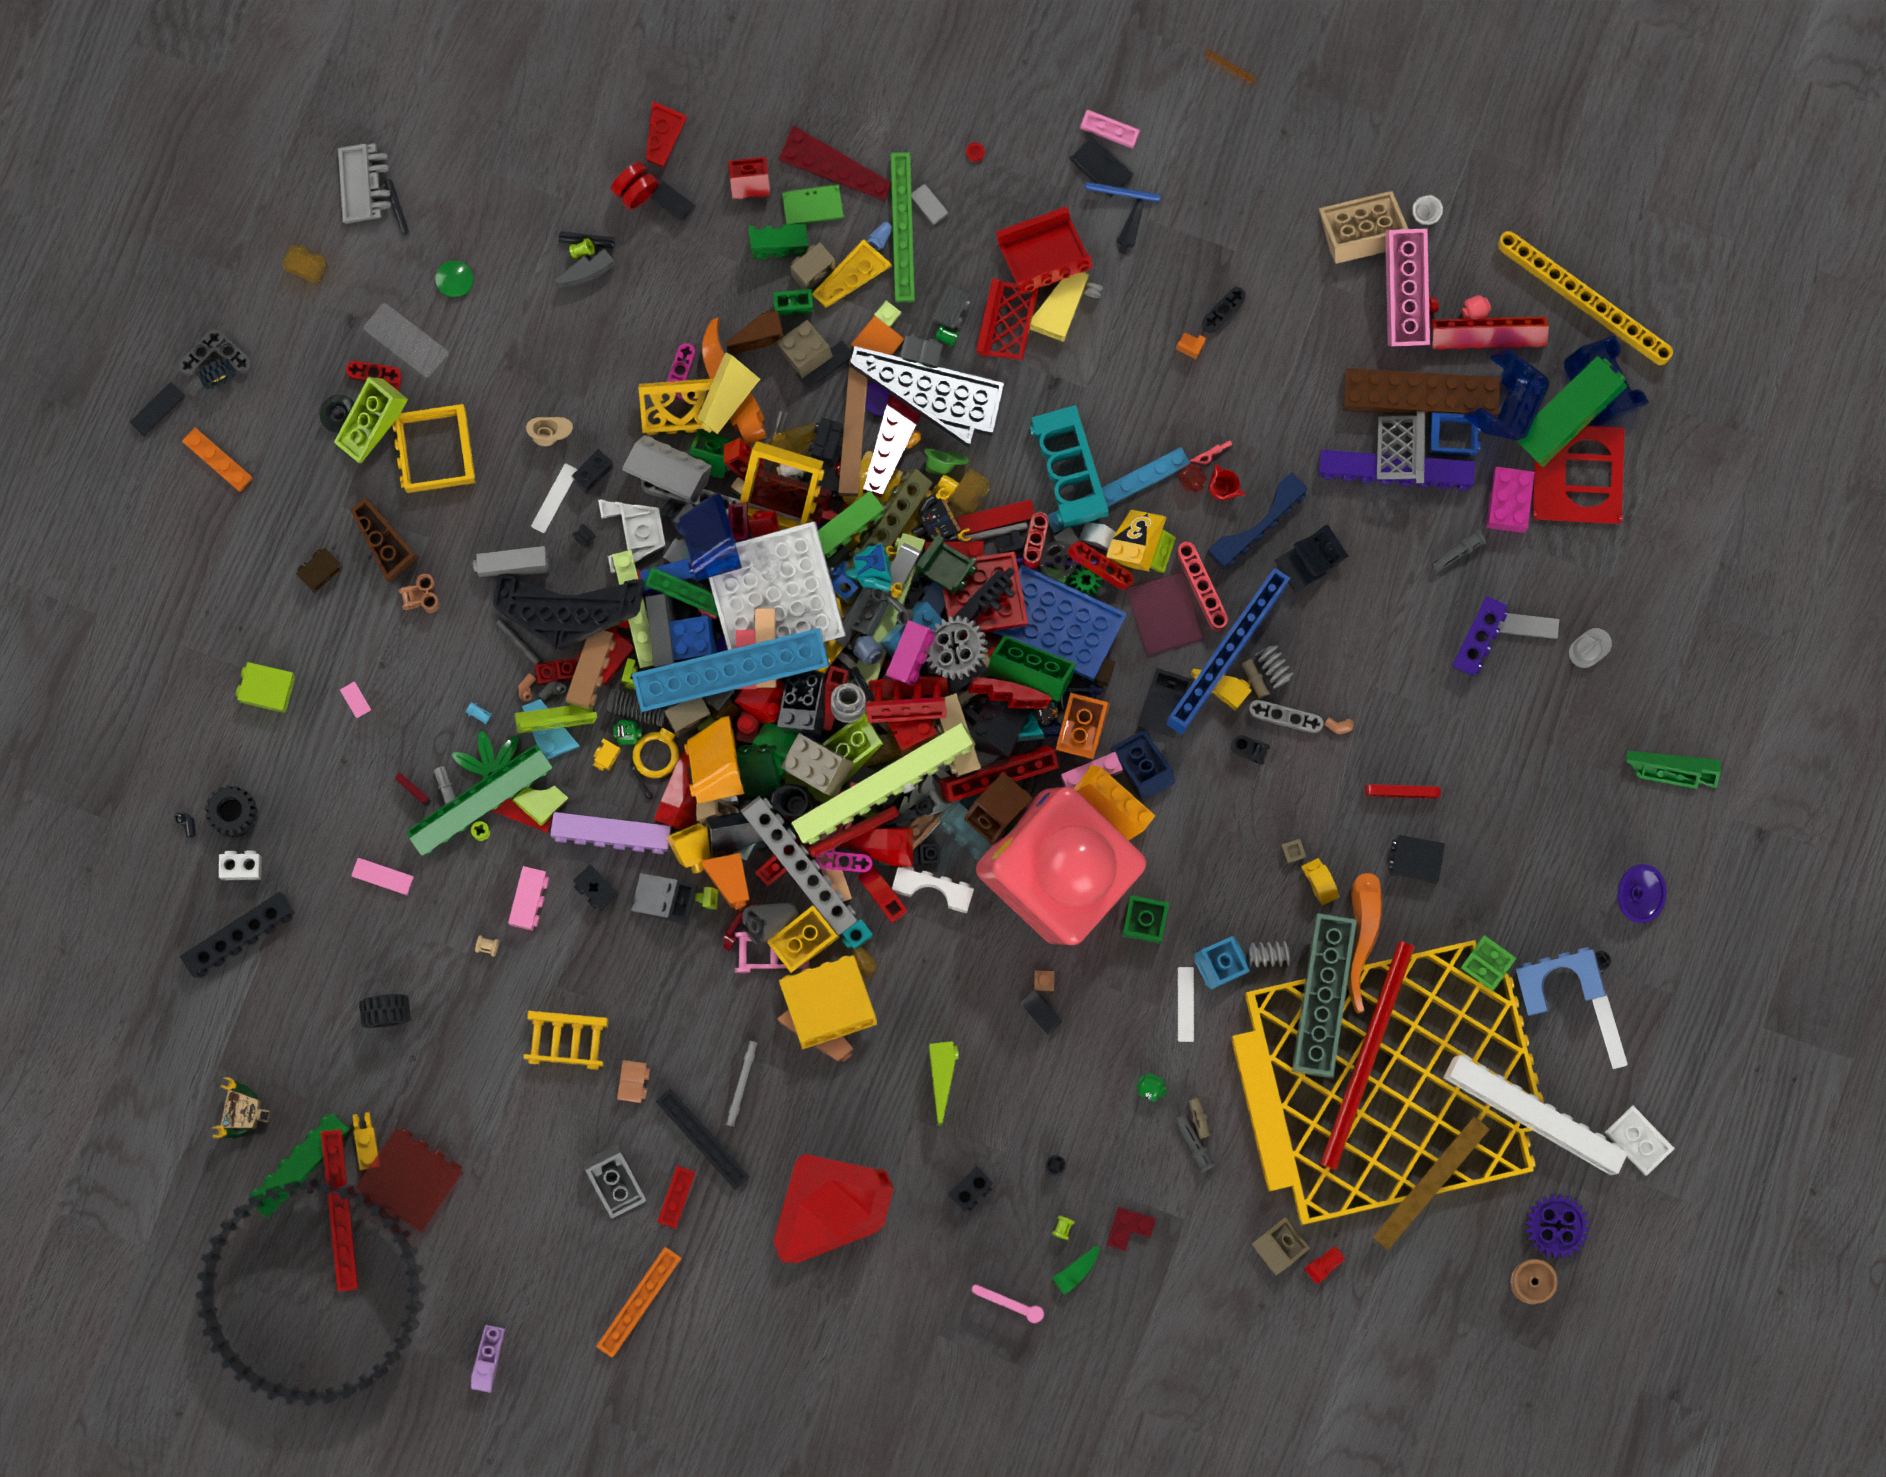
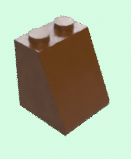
(997, 808)

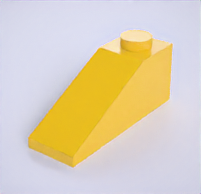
(1229, 690)

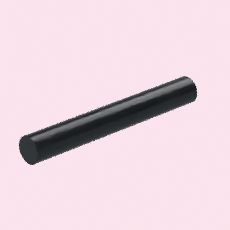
(396, 206)

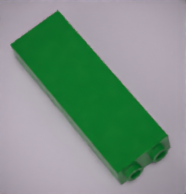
(1572, 410)

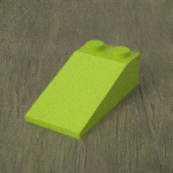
(370, 418)
(855, 742)
(942, 1066)

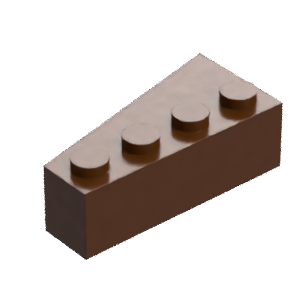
(387, 545)

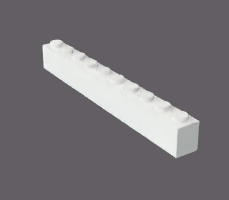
(1535, 1115)

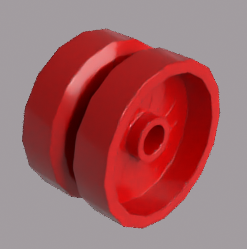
(634, 185)

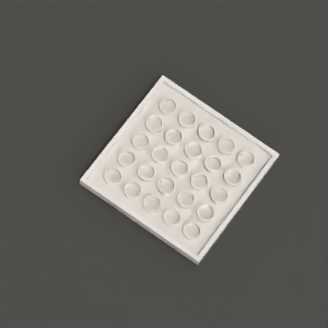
(799, 591)

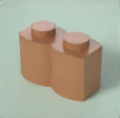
(632, 1081)

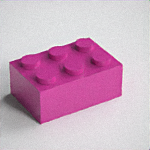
(1510, 499)

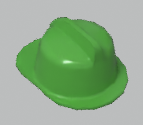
(943, 461)

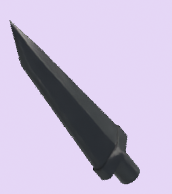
(1129, 232)

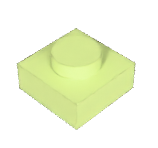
(887, 313)

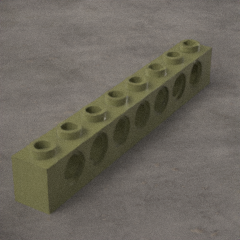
(898, 518)

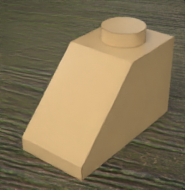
(713, 809)

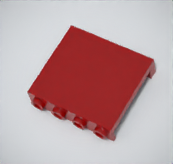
(1043, 250)

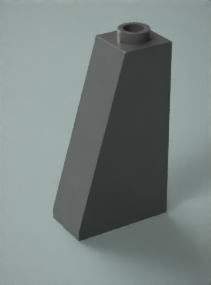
(660, 613)

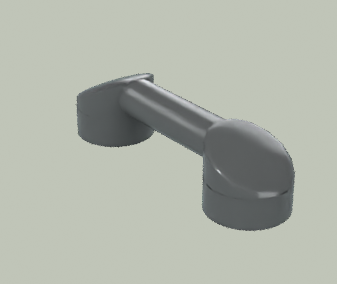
(903, 613)

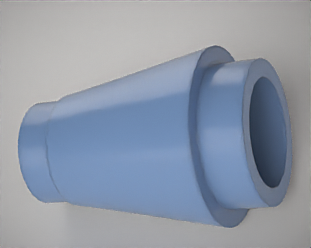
(880, 236)

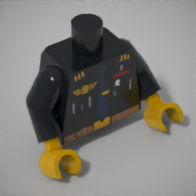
(937, 519)

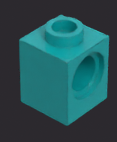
(860, 927)

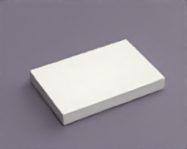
(1640, 1140)

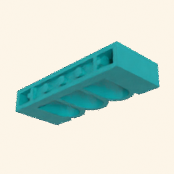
(1081, 510)

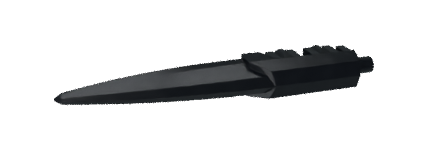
(984, 598)

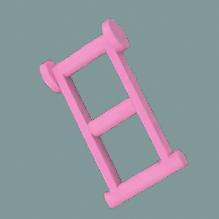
(746, 968)
(1033, 1314)

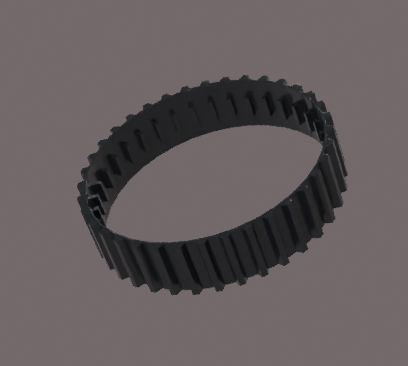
(214, 1328)

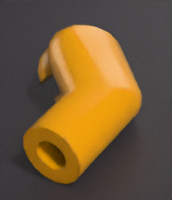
(915, 439)

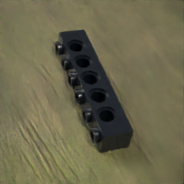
(192, 957)

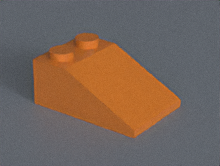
(1082, 725)

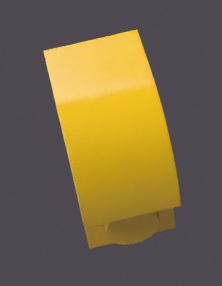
(1321, 881)

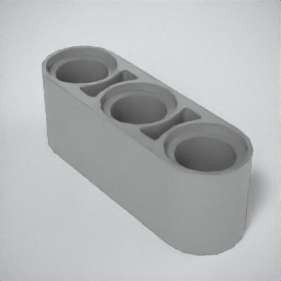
(904, 563)

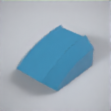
(1222, 962)

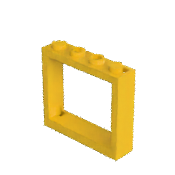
(428, 414)
(790, 459)

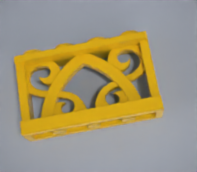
(656, 391)

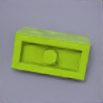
(1163, 552)

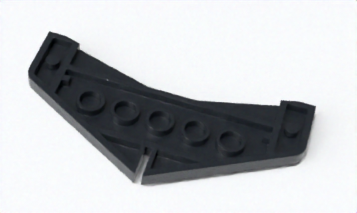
(566, 616)

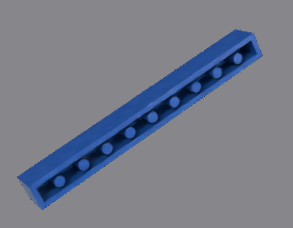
(1228, 651)

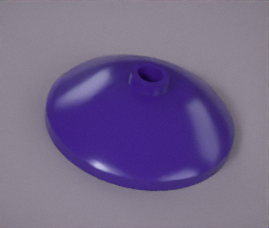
(1641, 893)

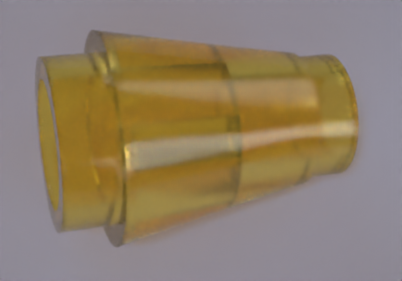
(864, 960)

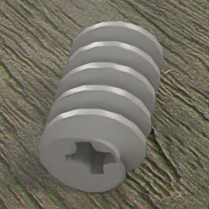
(1274, 665)
(1269, 953)

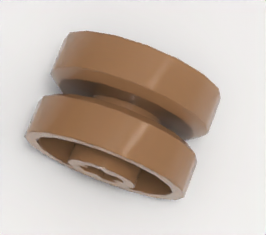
(1521, 1281)

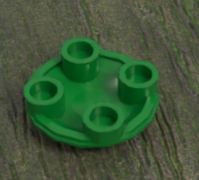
(454, 278)

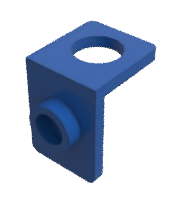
(838, 577)

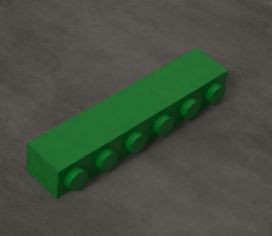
(299, 1164)

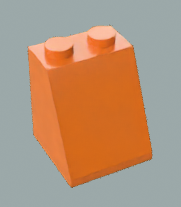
(729, 878)

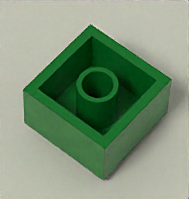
(1145, 919)

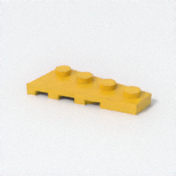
(854, 271)

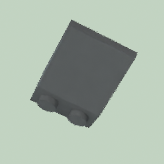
(614, 1181)

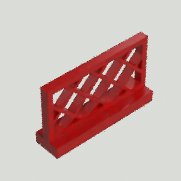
(991, 321)

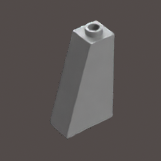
(512, 562)

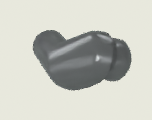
(552, 688)

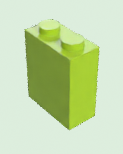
(265, 687)

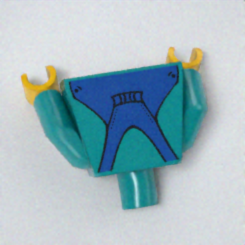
(874, 569)

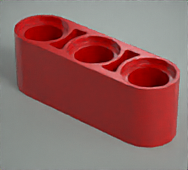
(1038, 533)

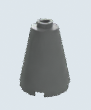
(768, 920)

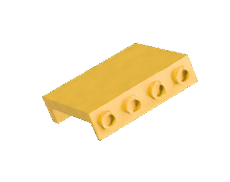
(828, 1002)

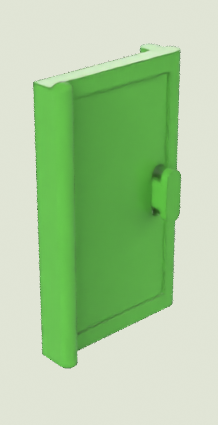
(812, 207)

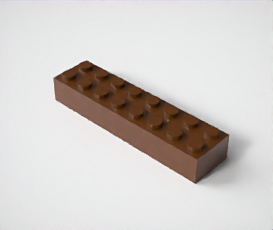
(1418, 391)

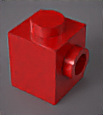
(763, 523)

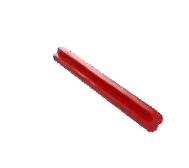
(853, 831)

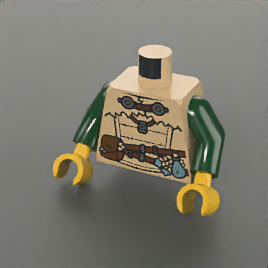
(240, 1111)

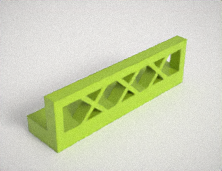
(553, 718)

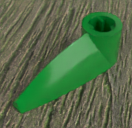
(1075, 1272)

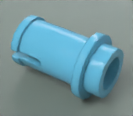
(478, 713)

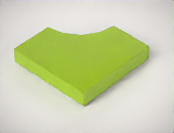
(540, 804)

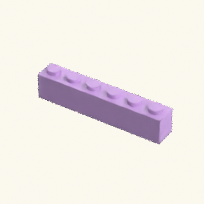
(610, 832)

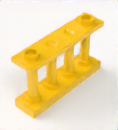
(558, 1021)

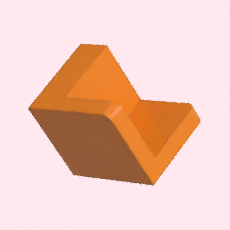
(1191, 345)

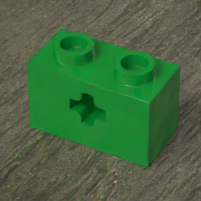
(793, 302)

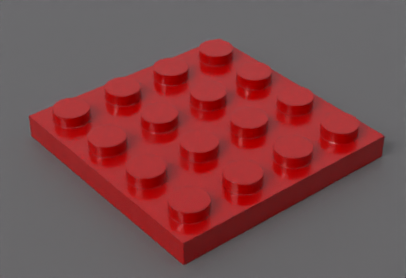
(1013, 609)

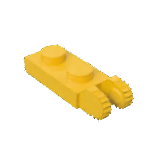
(365, 1142)

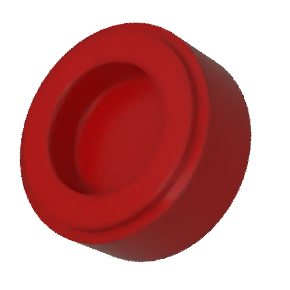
(975, 152)

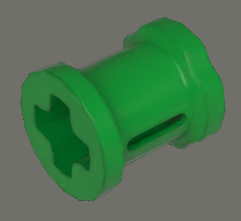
(947, 336)

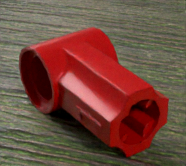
(1320, 1268)

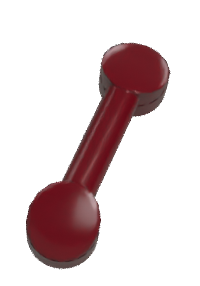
(729, 940)

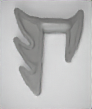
(926, 789)

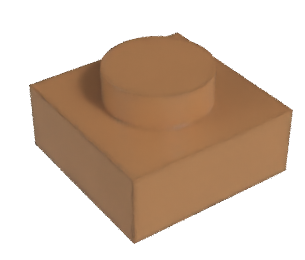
(1044, 981)

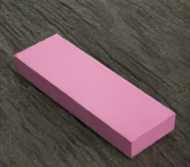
(1109, 129)
(382, 876)

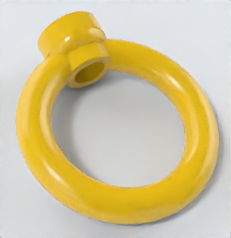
(664, 736)

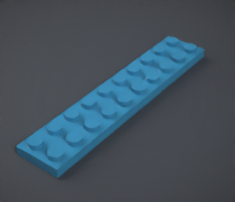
(730, 669)

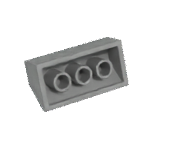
(667, 468)

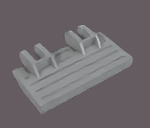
(358, 180)

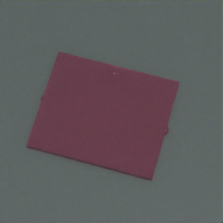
(1164, 613)

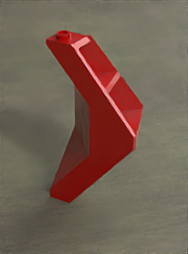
(830, 1207)

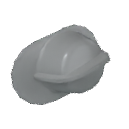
(1590, 648)

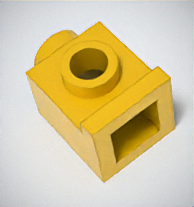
(606, 755)

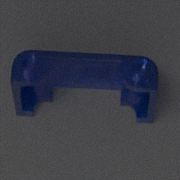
(1606, 348)
(709, 539)

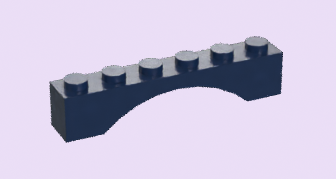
(1229, 547)

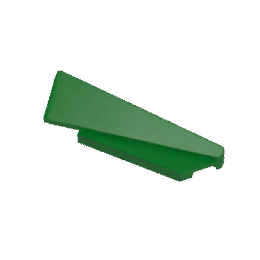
(1675, 769)

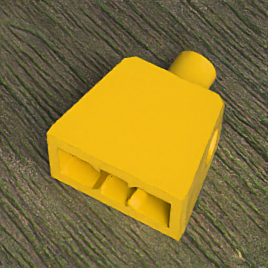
(691, 846)

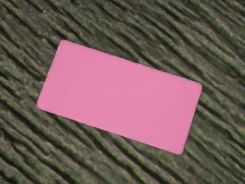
(355, 699)

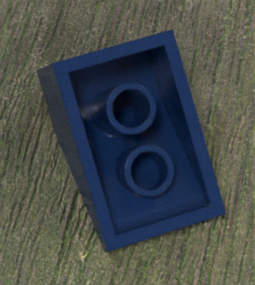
(1144, 765)

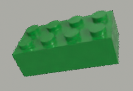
(1031, 667)

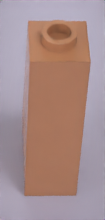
(837, 1049)

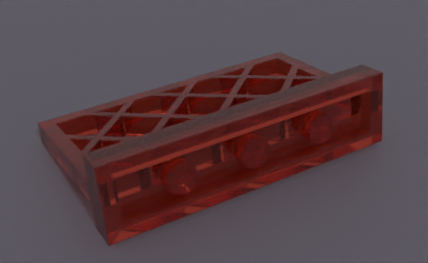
(782, 500)

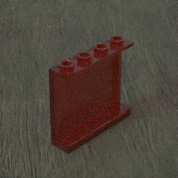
(410, 1179)

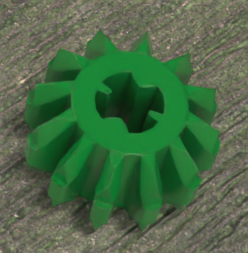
(1093, 581)

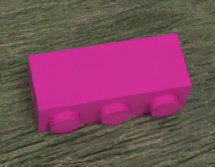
(910, 653)

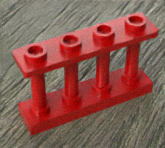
(908, 709)

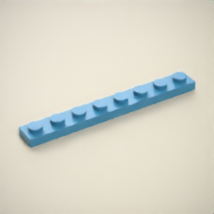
(1135, 481)

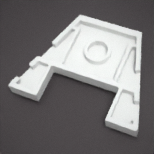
(641, 528)

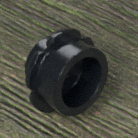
(920, 805)

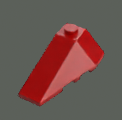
(885, 844)

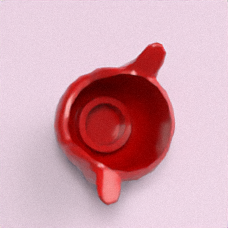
(1224, 484)

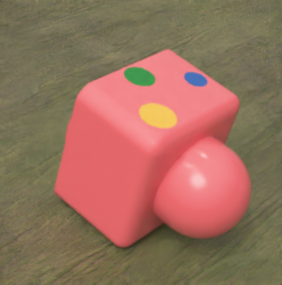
(1061, 866)

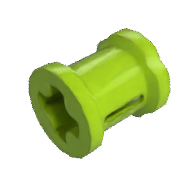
(582, 249)
(478, 825)
(1063, 1228)

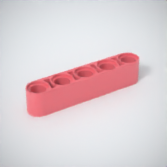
(1202, 577)

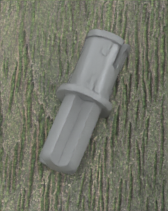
(444, 784)

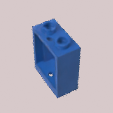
(1434, 448)

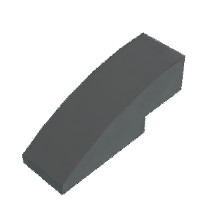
(586, 270)

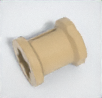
(487, 945)

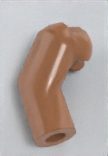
(524, 688)

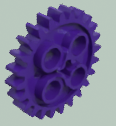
(1558, 1208)

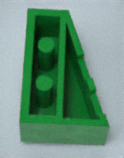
(778, 241)

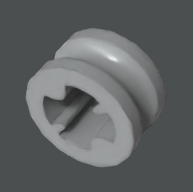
(1093, 290)

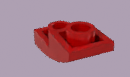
(555, 671)

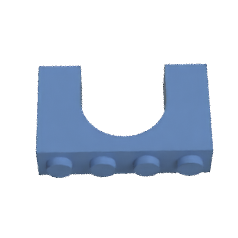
(1533, 976)

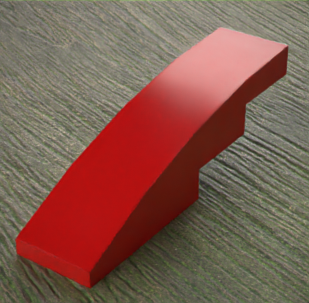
(1016, 695)

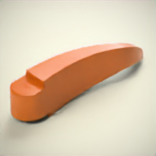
(748, 417)
(1367, 910)

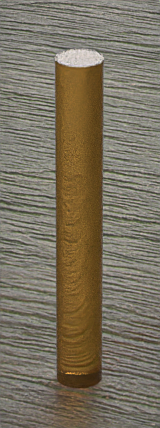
(1230, 66)

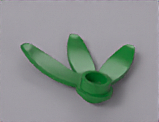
(486, 753)

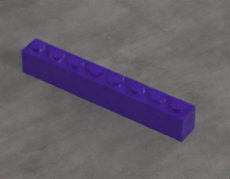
(1363, 467)

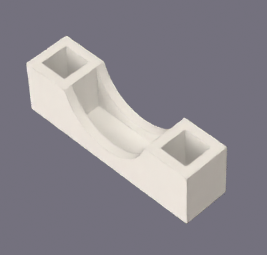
(957, 895)

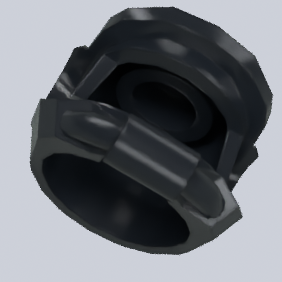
(792, 801)

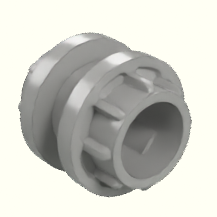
(849, 693)

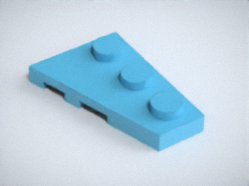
(551, 741)

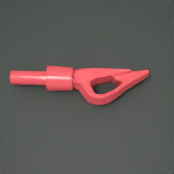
(1213, 451)

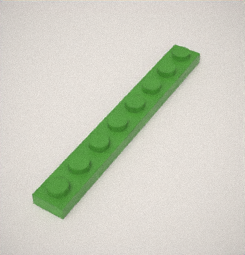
(902, 227)

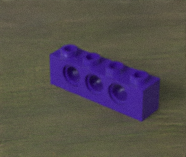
(1462, 661)

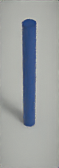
(1122, 191)

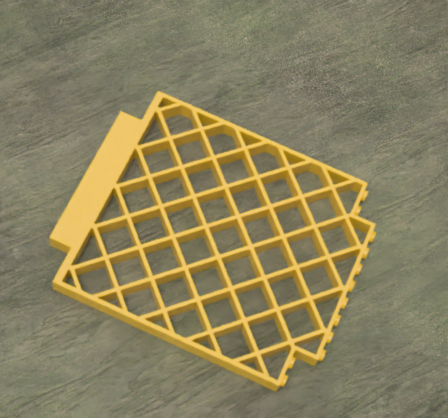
(1267, 1110)

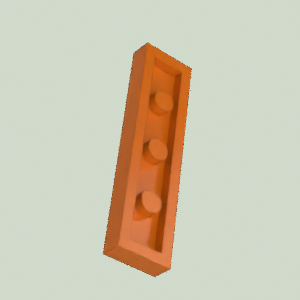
(217, 459)

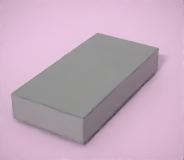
(929, 204)

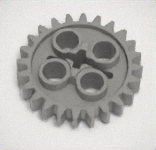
(973, 643)

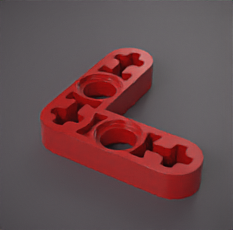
(396, 383)

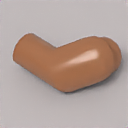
(1340, 727)

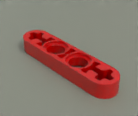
(1120, 577)
(1403, 791)

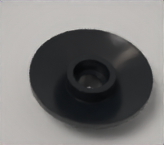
(328, 419)

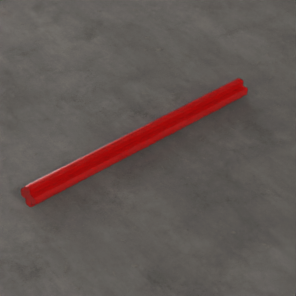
(1367, 1055)

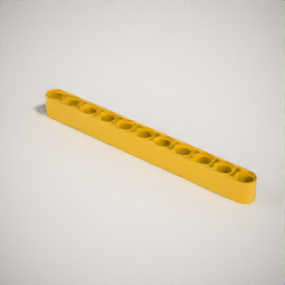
(1581, 289)

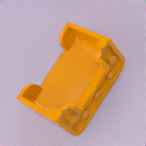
(714, 762)

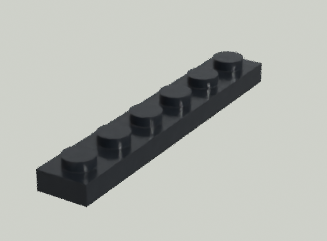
(702, 1139)

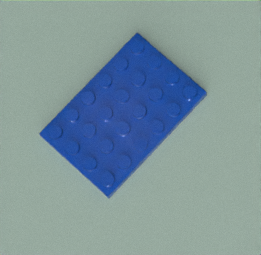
(1066, 622)

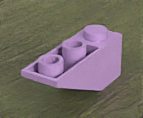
(487, 1358)

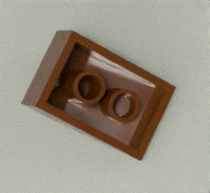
(758, 334)

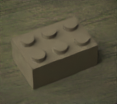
(817, 765)

